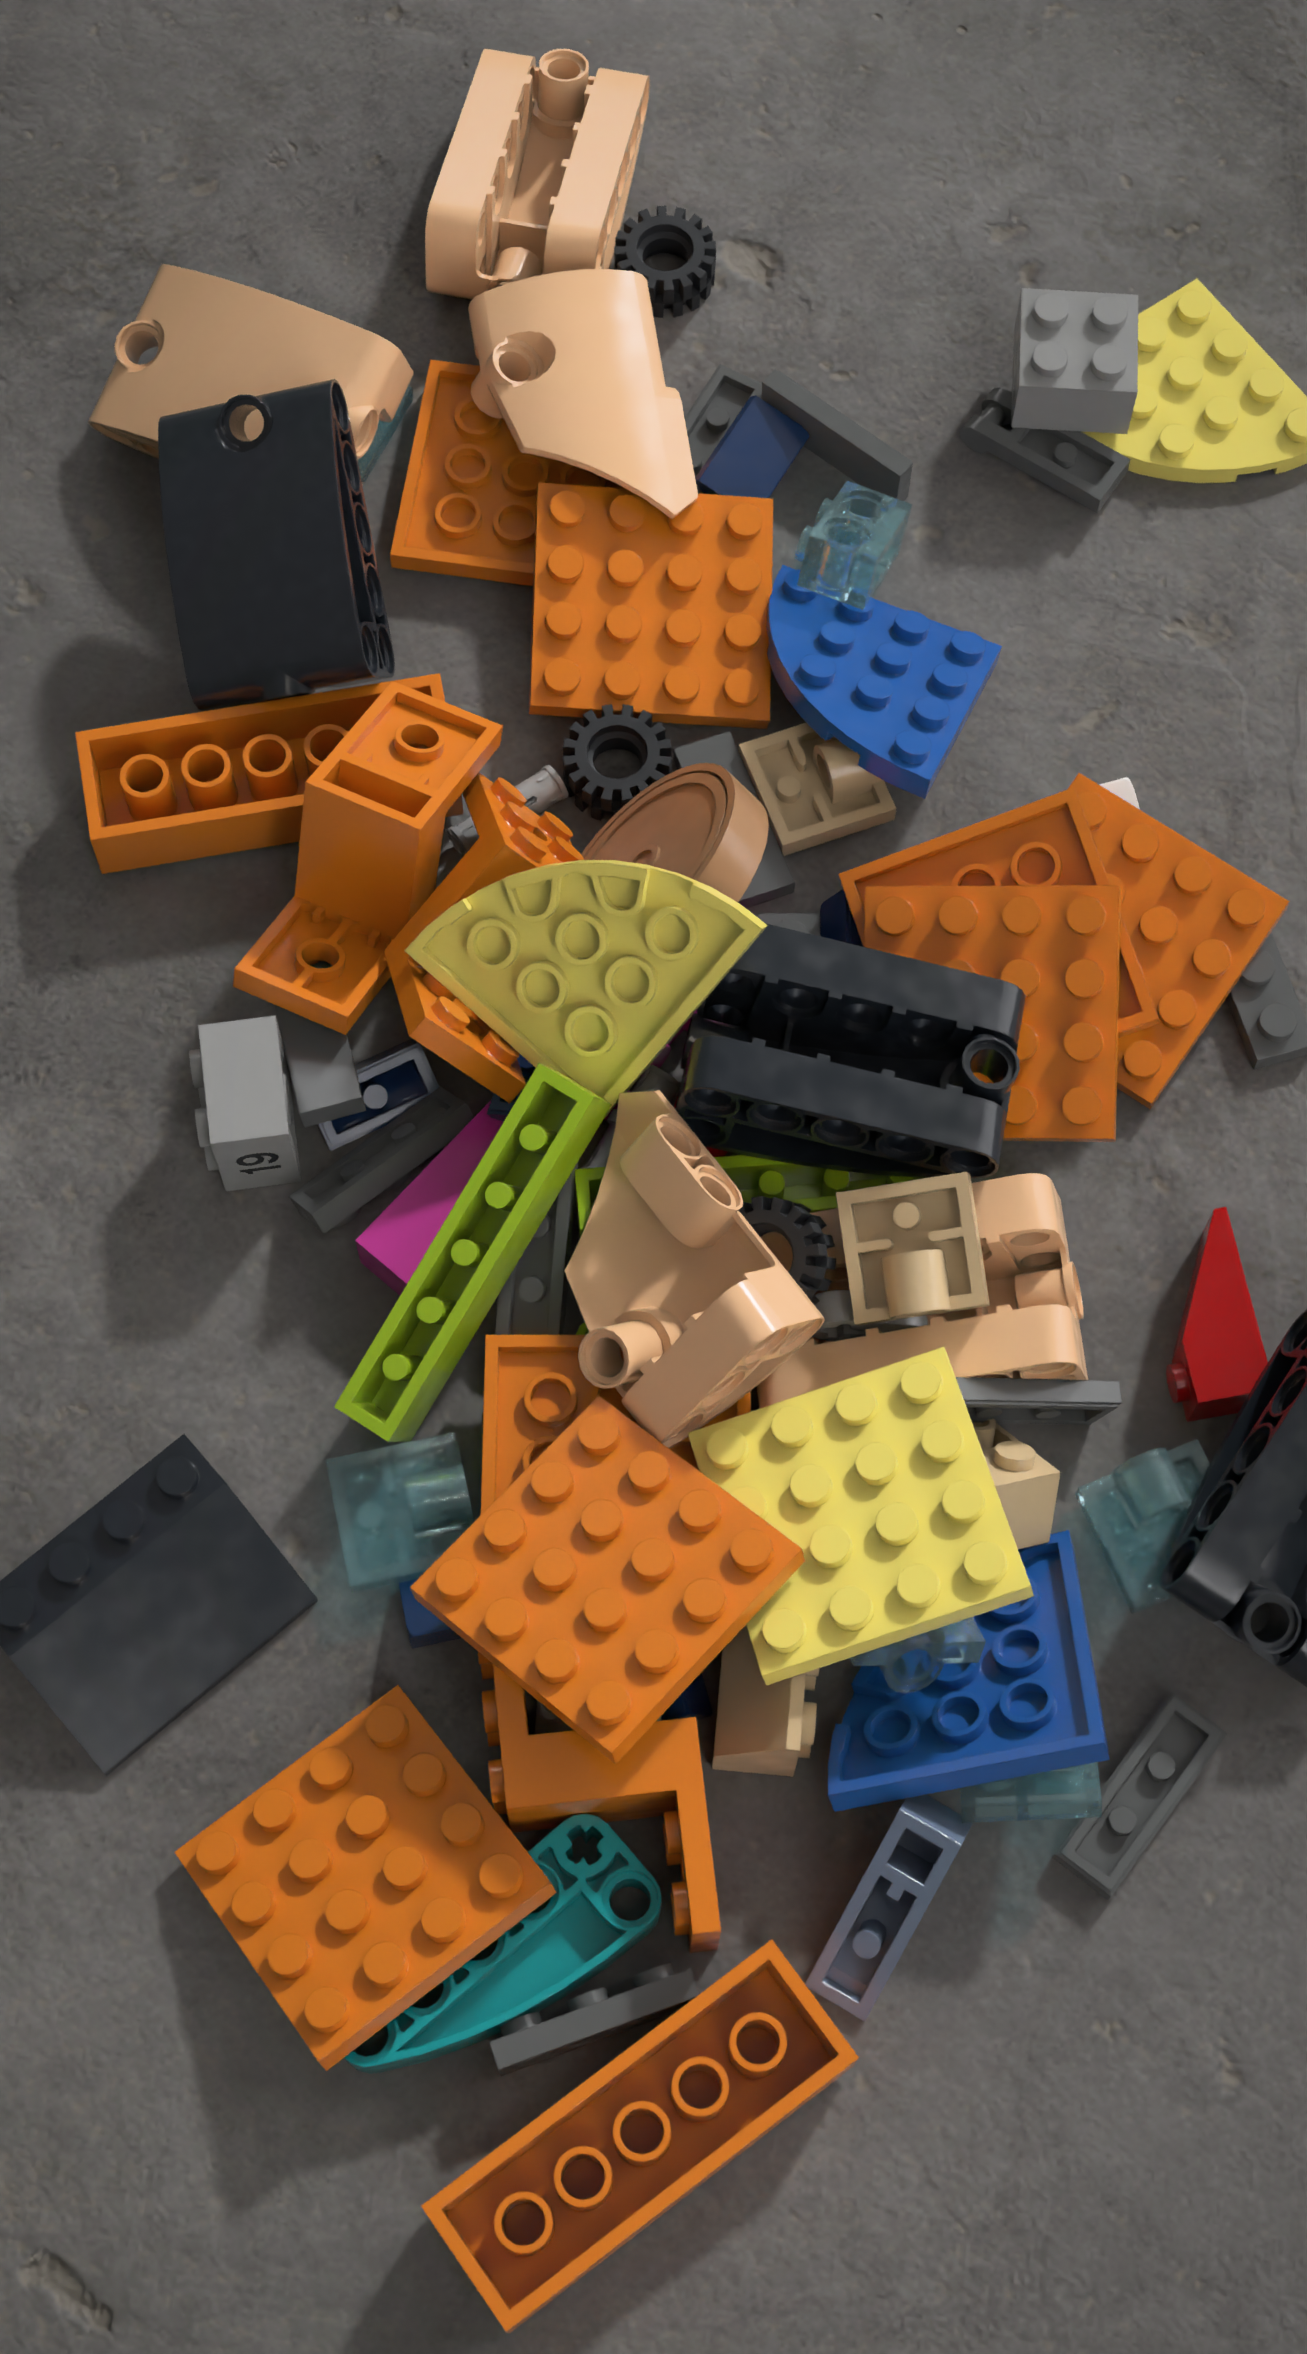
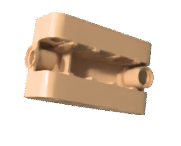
(534, 172)
(239, 341)
(1022, 1334)

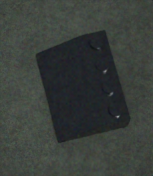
(146, 1603)

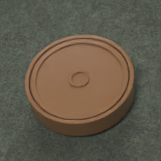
(692, 825)

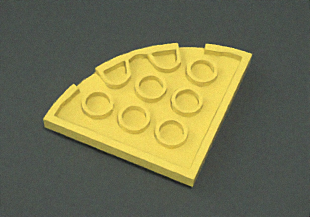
(1208, 398)
(588, 962)

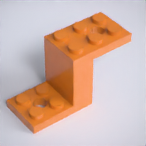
(508, 843)
(366, 854)
(563, 1775)

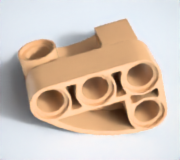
(583, 379)
(678, 1280)

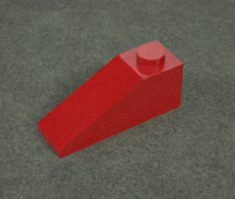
(1219, 1337)

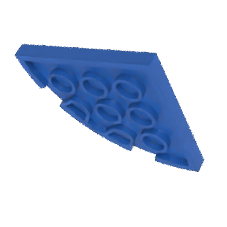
(876, 678)
(1009, 1716)

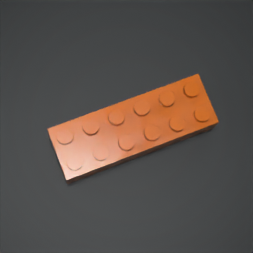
(215, 775)
(639, 2135)

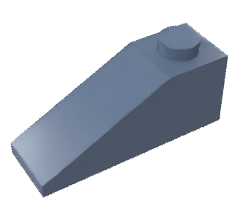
(888, 1904)

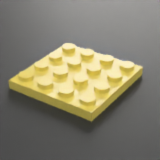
(883, 1500)

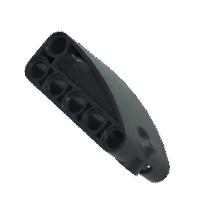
(271, 549)
(852, 1060)
(1249, 1518)

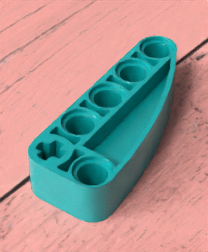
(537, 1957)

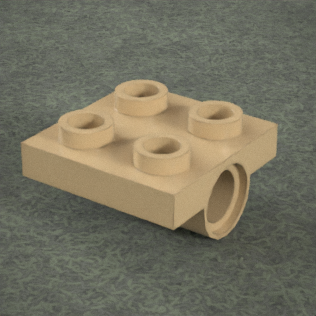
(813, 788)
(912, 1249)

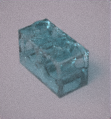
(852, 544)

